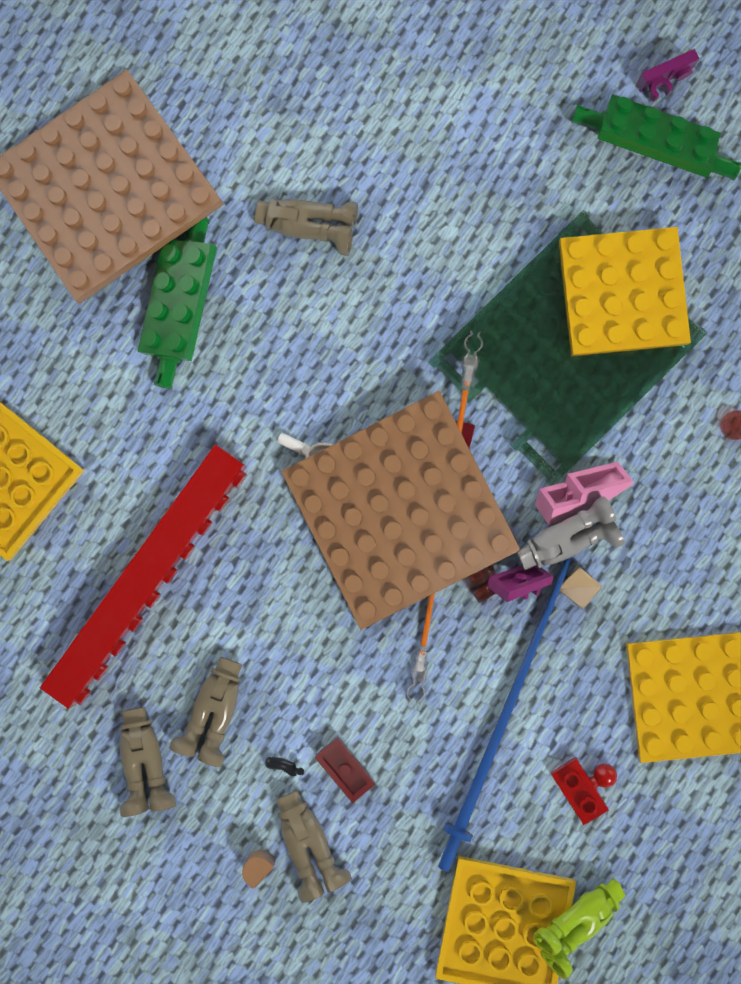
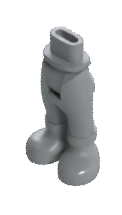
(572, 536)

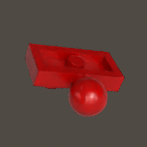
(582, 790)

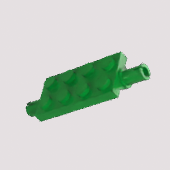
(658, 136)
(177, 302)

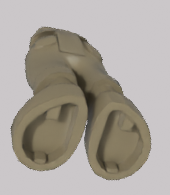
(292, 216)
(218, 696)
(141, 746)
(303, 830)

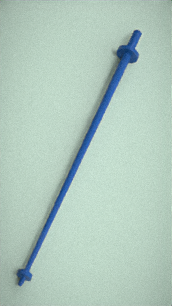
(458, 831)

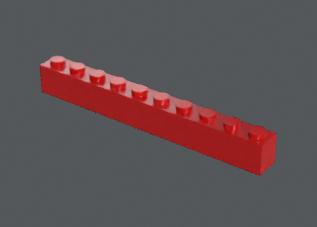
(143, 578)

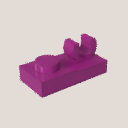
(659, 76)
(519, 582)

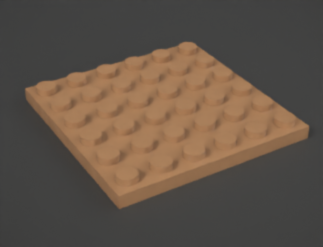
(104, 186)
(400, 510)

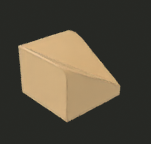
(580, 587)

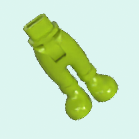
(578, 926)

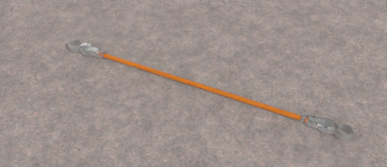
(419, 670)

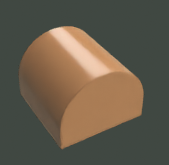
(257, 867)

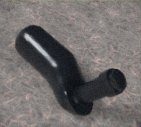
(284, 765)

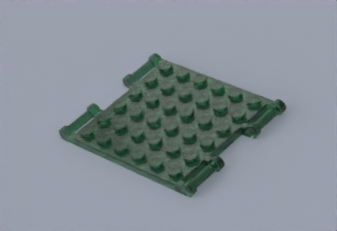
(530, 366)

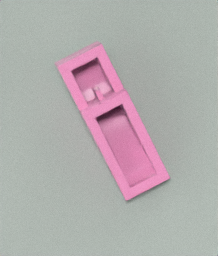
(580, 491)

